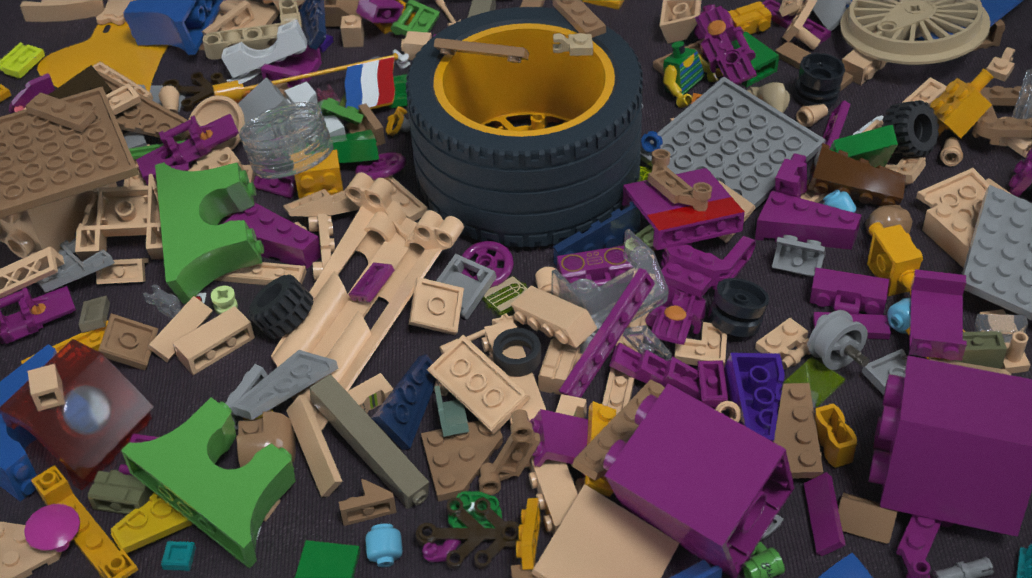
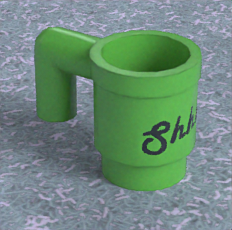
(764, 564)

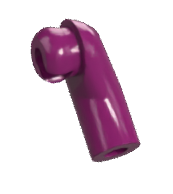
(439, 553)

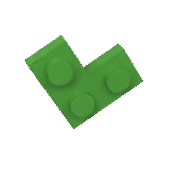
(331, 107)

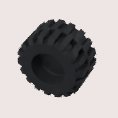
(914, 128)
(280, 306)

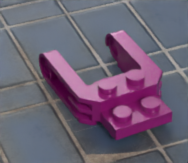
(698, 271)

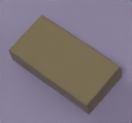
(94, 314)

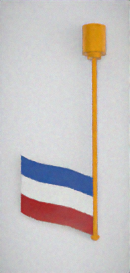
(364, 83)

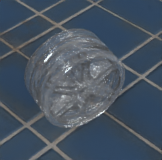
(286, 140)

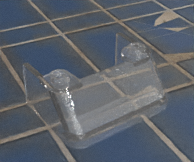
(602, 299)

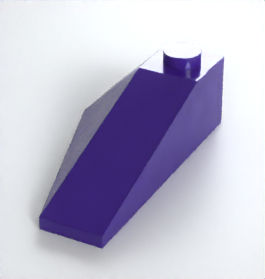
(755, 386)

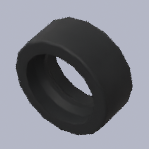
(514, 337)

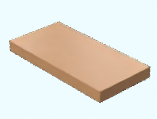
(478, 384)

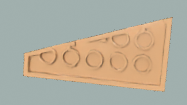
(961, 192)

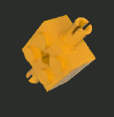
(962, 104)
(893, 257)

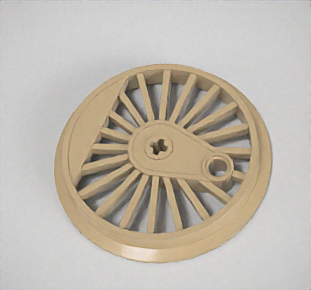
(905, 20)

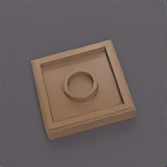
(127, 341)

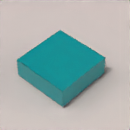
(178, 555)

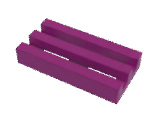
(371, 282)

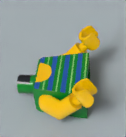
(683, 71)

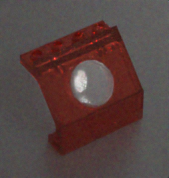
(97, 415)

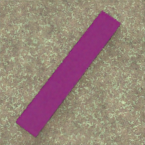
(608, 334)

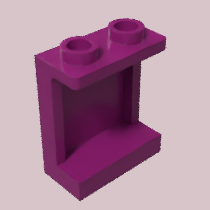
(294, 65)
(560, 437)

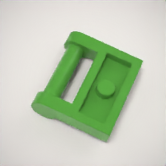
(422, 21)

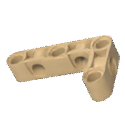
(254, 37)

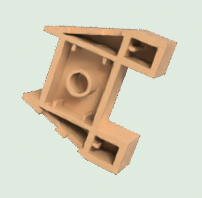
(121, 213)

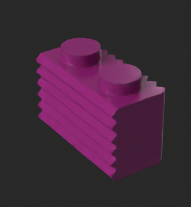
(380, 10)

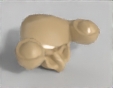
(772, 94)

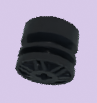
(819, 79)

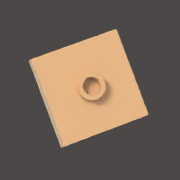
(436, 306)

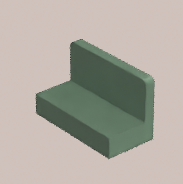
(451, 415)

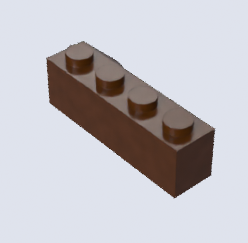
(856, 177)

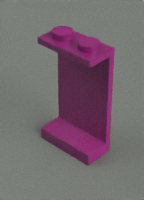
(937, 315)

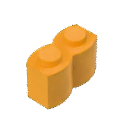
(835, 435)

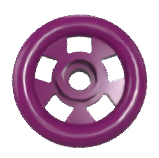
(383, 166)
(484, 258)

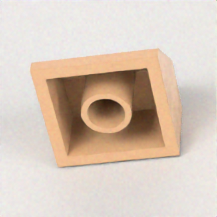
(679, 18)

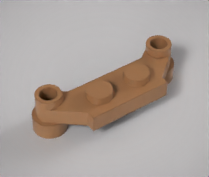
(673, 186)
(513, 455)

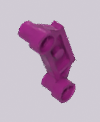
(917, 544)

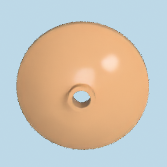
(215, 108)

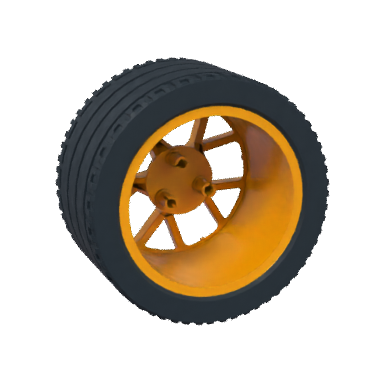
(525, 180)

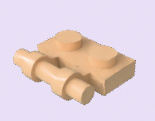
(784, 339)

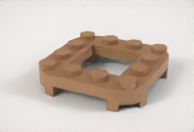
(993, 128)

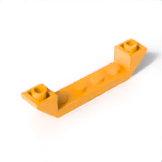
(90, 537)

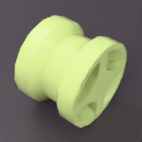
(223, 299)

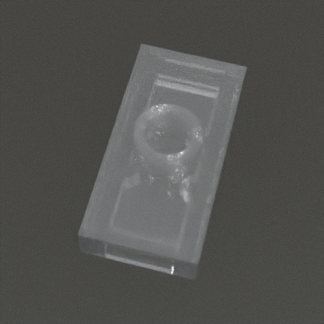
(643, 339)

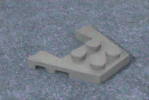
(73, 267)

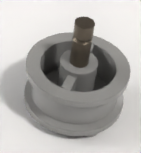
(838, 340)

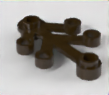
(202, 91)
(474, 533)

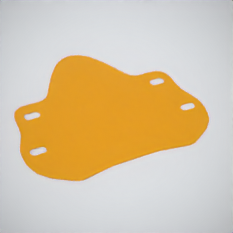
(114, 49)

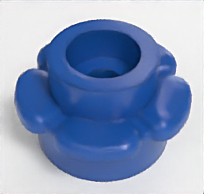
(646, 138)

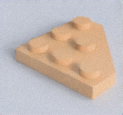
(16, 556)

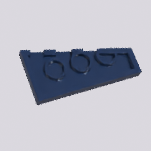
(313, 22)
(602, 235)
(406, 404)

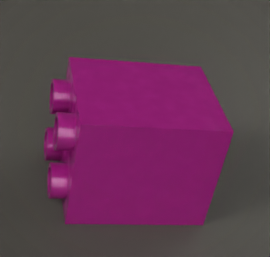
(955, 445)
(700, 478)

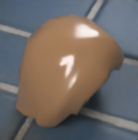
(890, 216)

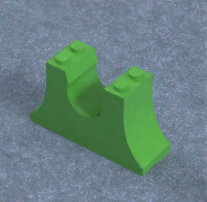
(192, 241)
(216, 500)

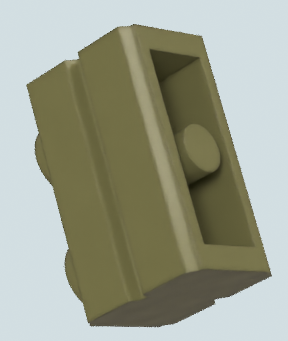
(118, 492)

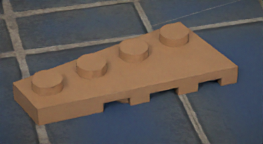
(798, 431)

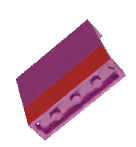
(680, 222)

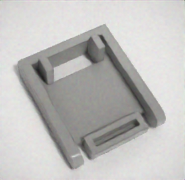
(473, 289)

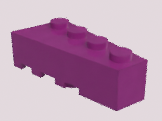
(807, 221)
(280, 236)

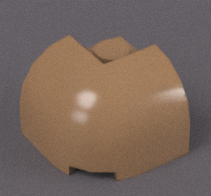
(259, 433)

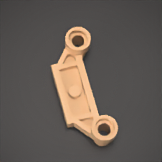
(327, 245)

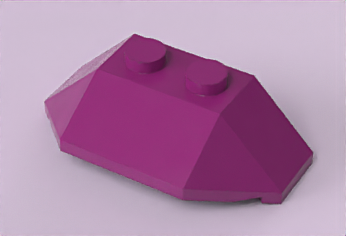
(33, 88)

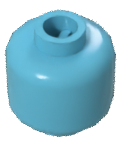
(840, 200)
(900, 315)
(383, 545)

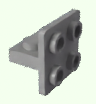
(798, 256)

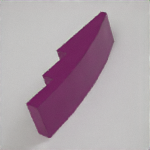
(652, 367)

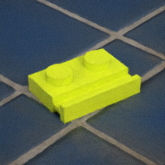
(21, 60)

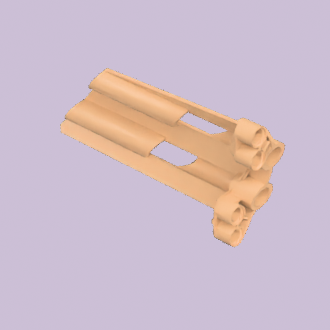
(384, 235)

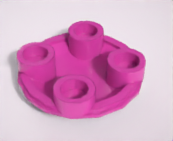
(52, 527)

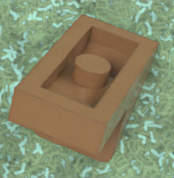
(373, 504)

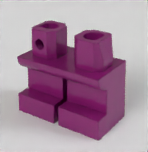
(792, 176)

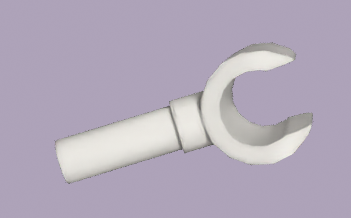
(402, 60)

